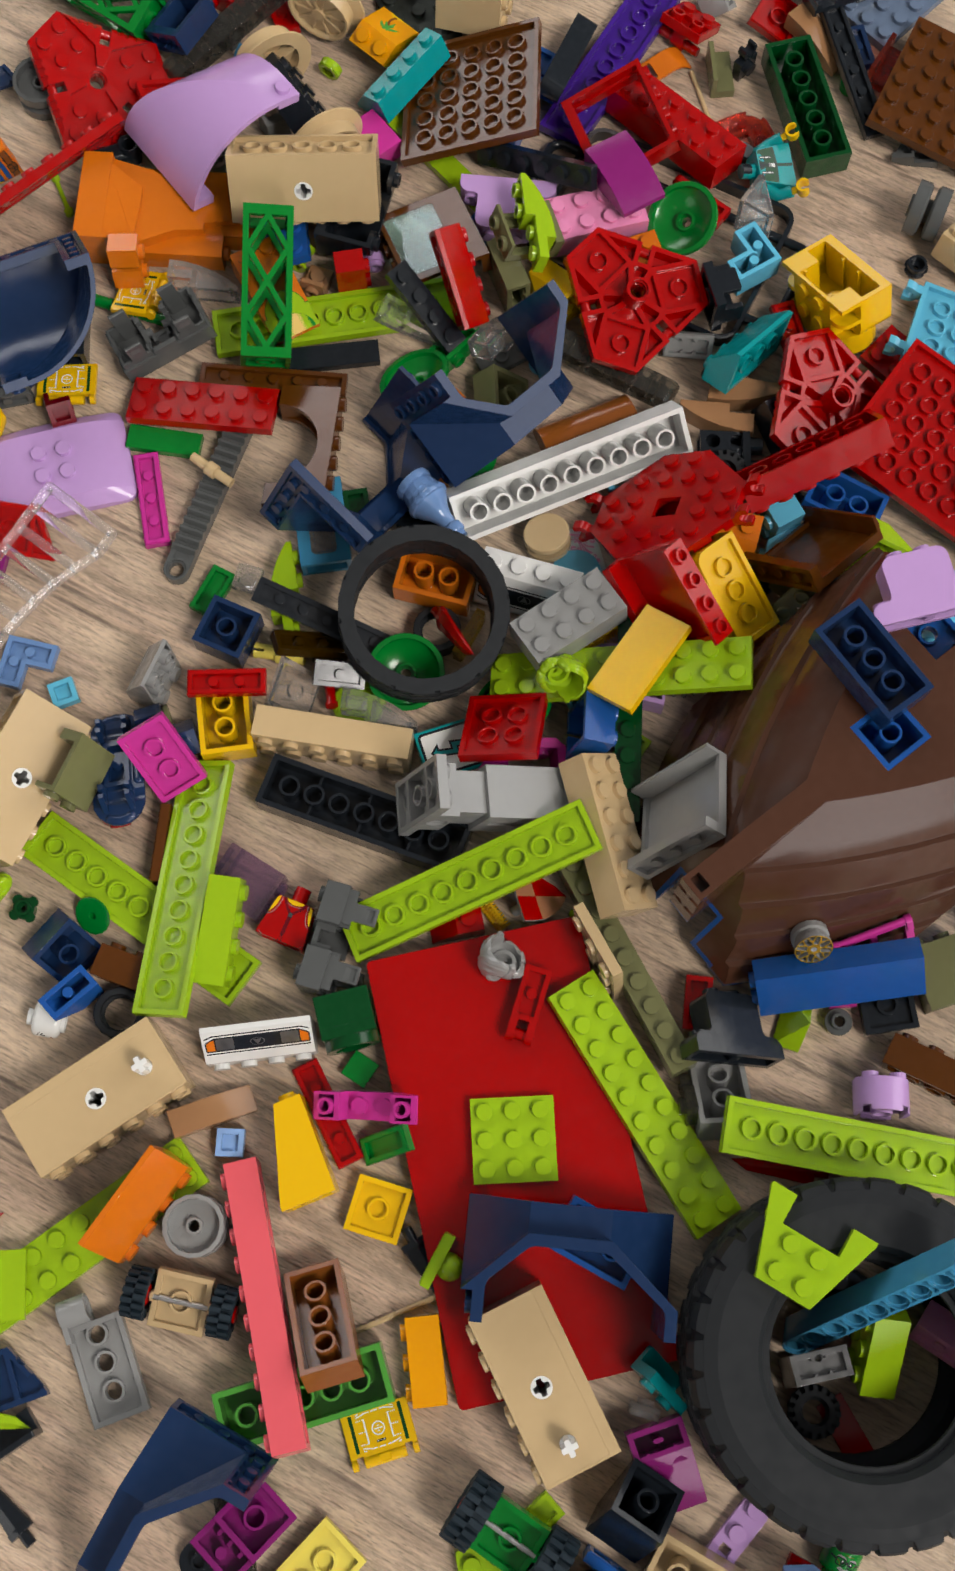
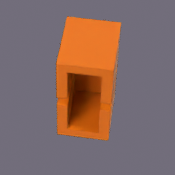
(128, 258)

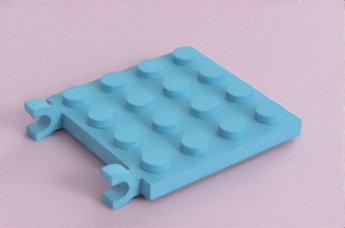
(931, 323)

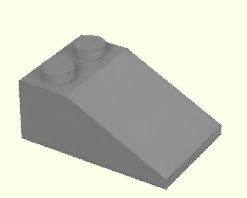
(712, 1085)

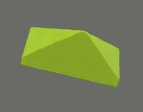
(792, 1029)

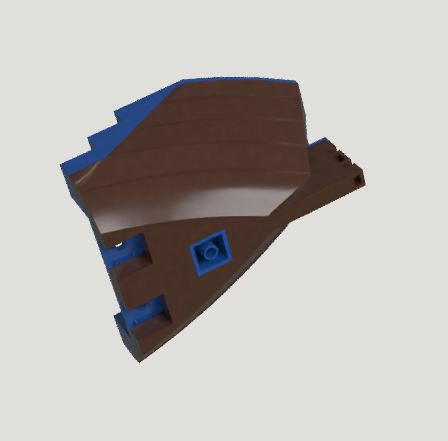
(820, 800)

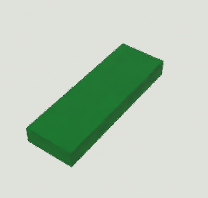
(164, 441)

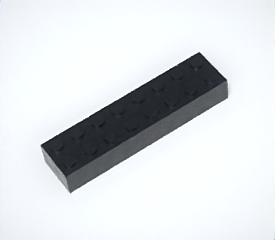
(353, 813)

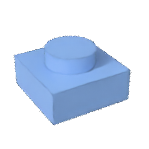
(230, 1142)

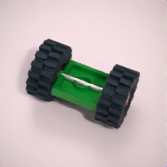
(506, 1531)

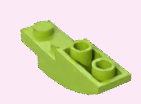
(535, 218)
(287, 576)

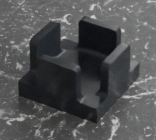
(718, 284)

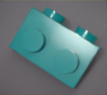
(659, 1379)

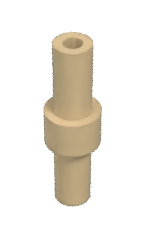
(212, 470)

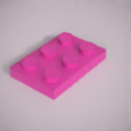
(162, 757)

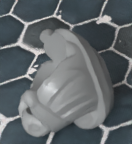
(500, 959)

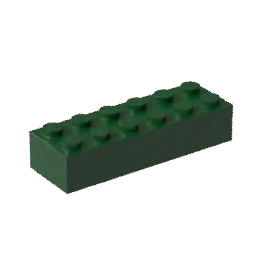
(806, 99)

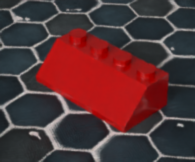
(459, 276)

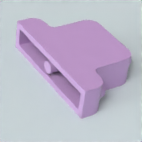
(491, 190)
(915, 588)

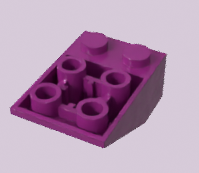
(668, 1451)

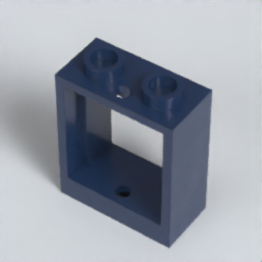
(181, 40)

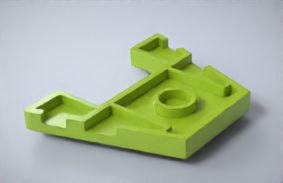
(796, 1263)

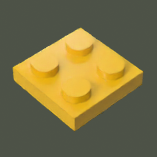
(378, 1209)

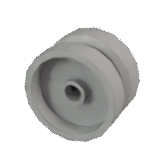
(183, 1214)

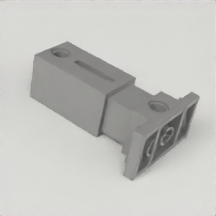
(485, 799)

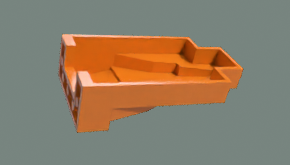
(140, 200)

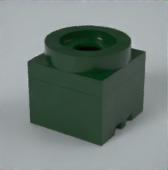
(347, 1020)

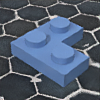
(25, 653)

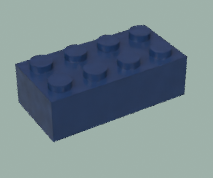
(870, 663)

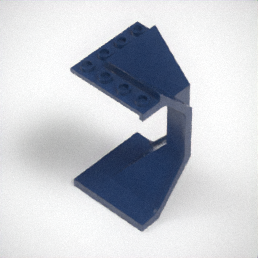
(469, 434)
(306, 505)
(506, 1227)
(179, 1467)

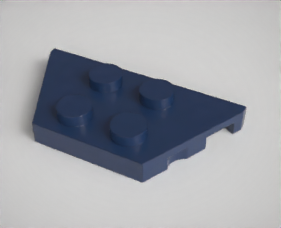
(17, 1381)

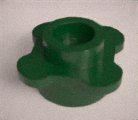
(31, 908)

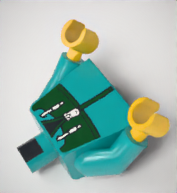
(775, 162)

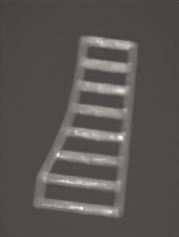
(73, 567)

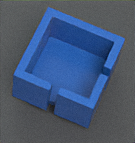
(595, 724)

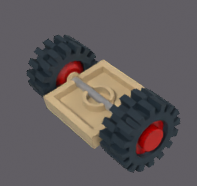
(180, 1301)

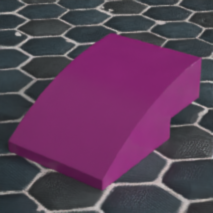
(624, 174)
(239, 1538)

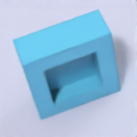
(64, 693)

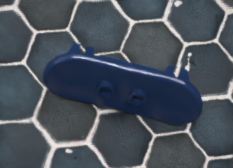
(122, 791)

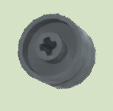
(30, 91)
(927, 210)

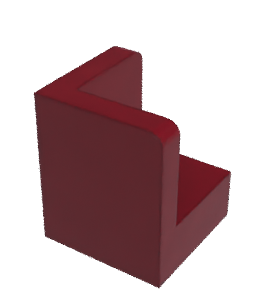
(60, 410)

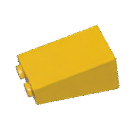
(300, 1155)

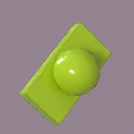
(445, 1264)

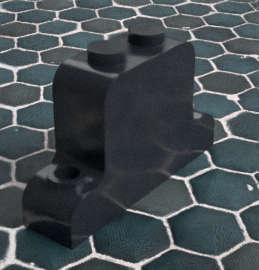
(728, 1032)

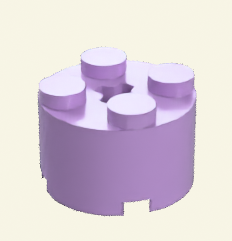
(880, 1095)

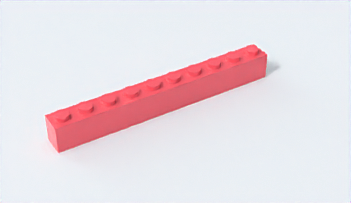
(266, 1309)

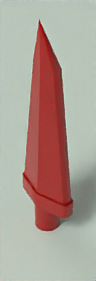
(450, 630)
(779, 1170)

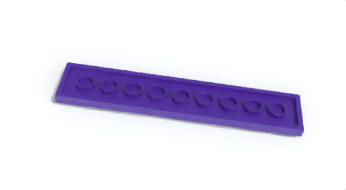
(622, 41)

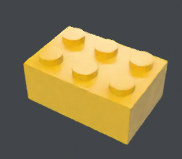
(225, 727)

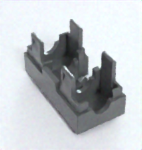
(144, 351)
(321, 965)

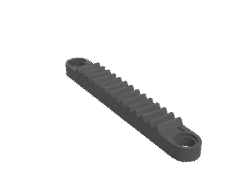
(205, 507)

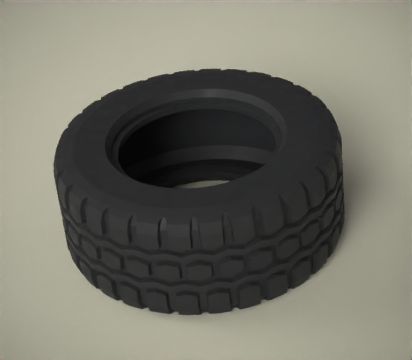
(830, 1498)

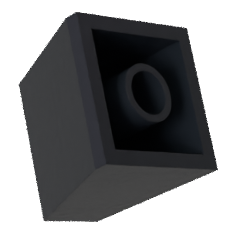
(636, 1511)

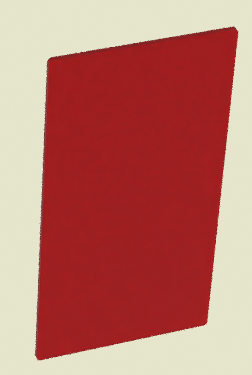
(448, 1046)

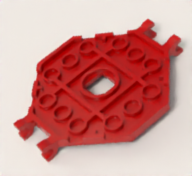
(707, 496)

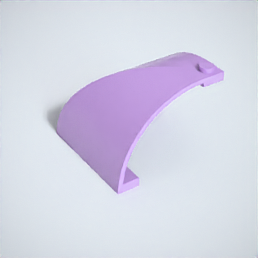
(198, 116)

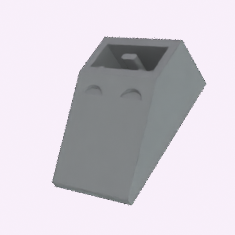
(155, 675)

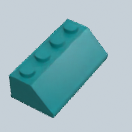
(406, 75)
(745, 351)

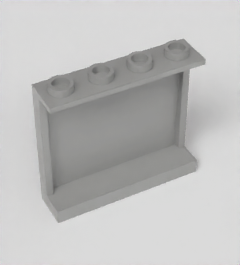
(681, 810)

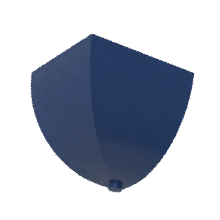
(43, 309)

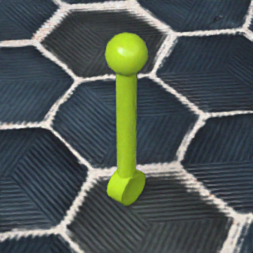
(69, 212)

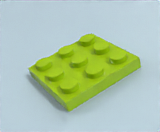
(513, 1139)

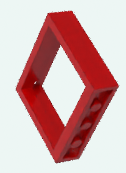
(610, 85)

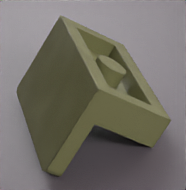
(719, 73)

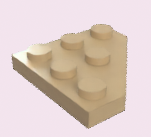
(599, 952)

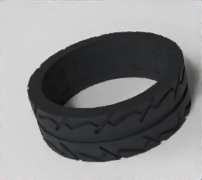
(433, 541)

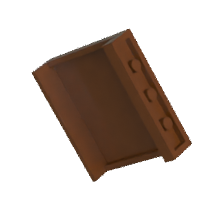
(817, 549)

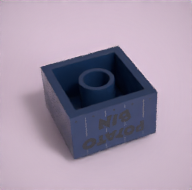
(228, 631)

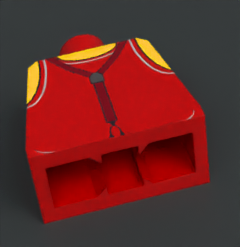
(289, 921)

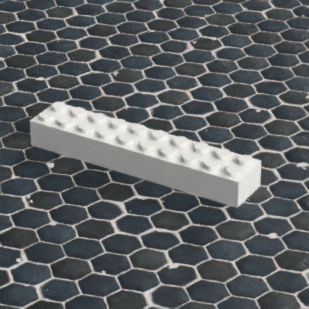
(568, 470)

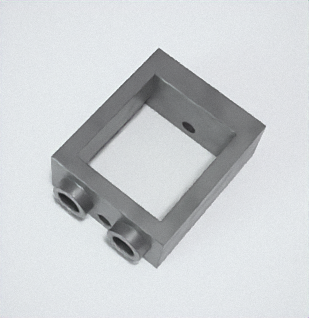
(815, 1366)

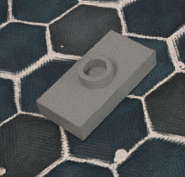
(690, 345)

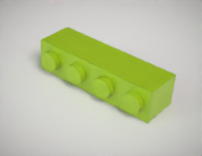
(219, 930)

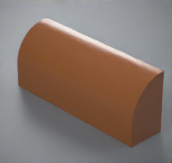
(584, 422)

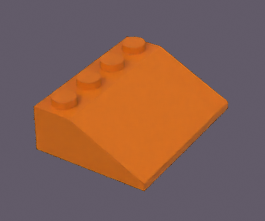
(137, 1205)

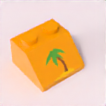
(383, 36)

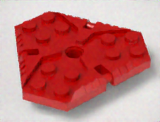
(70, 56)
(623, 327)
(824, 393)

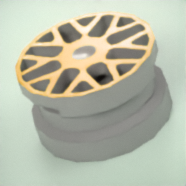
(811, 941)

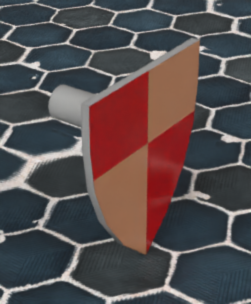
(537, 901)

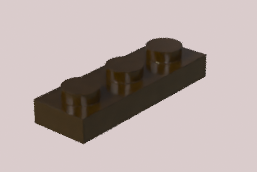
(306, 645)

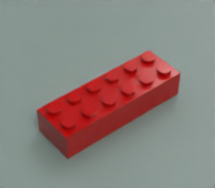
(706, 147)
(819, 458)

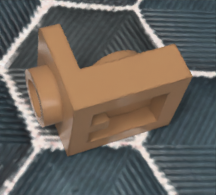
(317, 281)

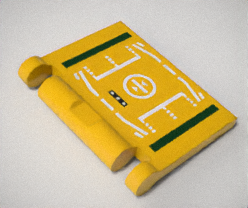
(141, 301)
(71, 380)
(380, 1434)

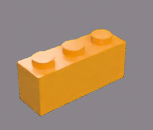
(424, 1361)

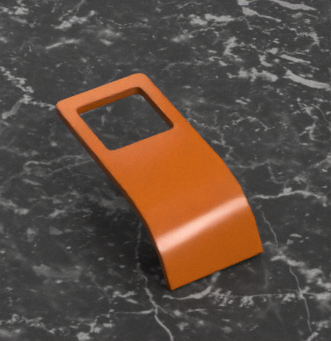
(667, 62)

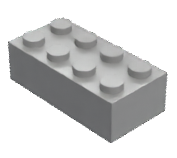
(569, 619)

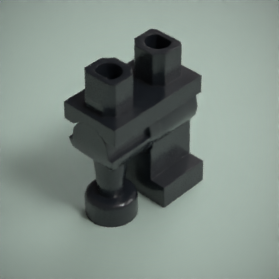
(730, 440)

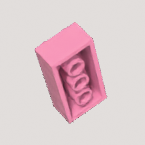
(585, 211)

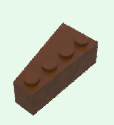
(922, 1064)

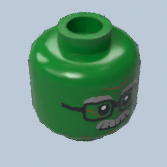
(834, 1560)

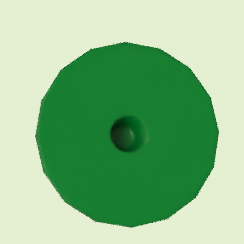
(92, 915)

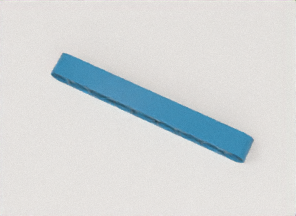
(871, 1300)

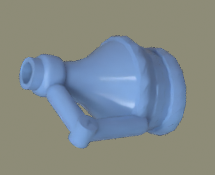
(428, 500)

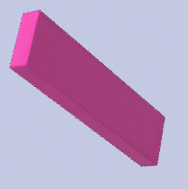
(152, 500)

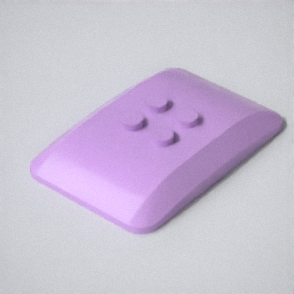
(79, 457)

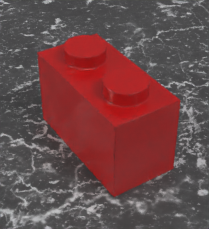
(352, 270)

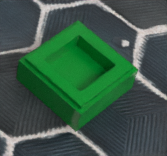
(360, 1069)

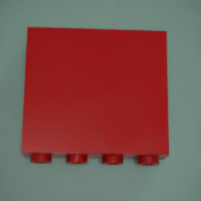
(671, 583)

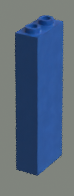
(842, 978)

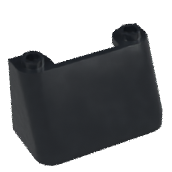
(354, 235)

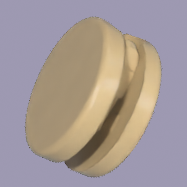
(547, 537)

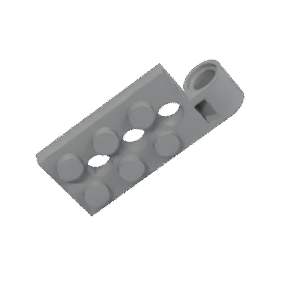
(77, 1322)

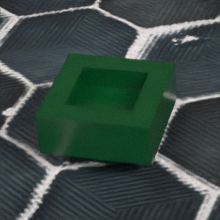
(355, 499)

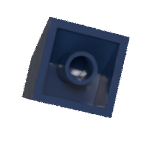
(61, 946)

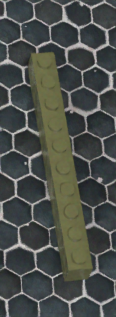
(637, 983)

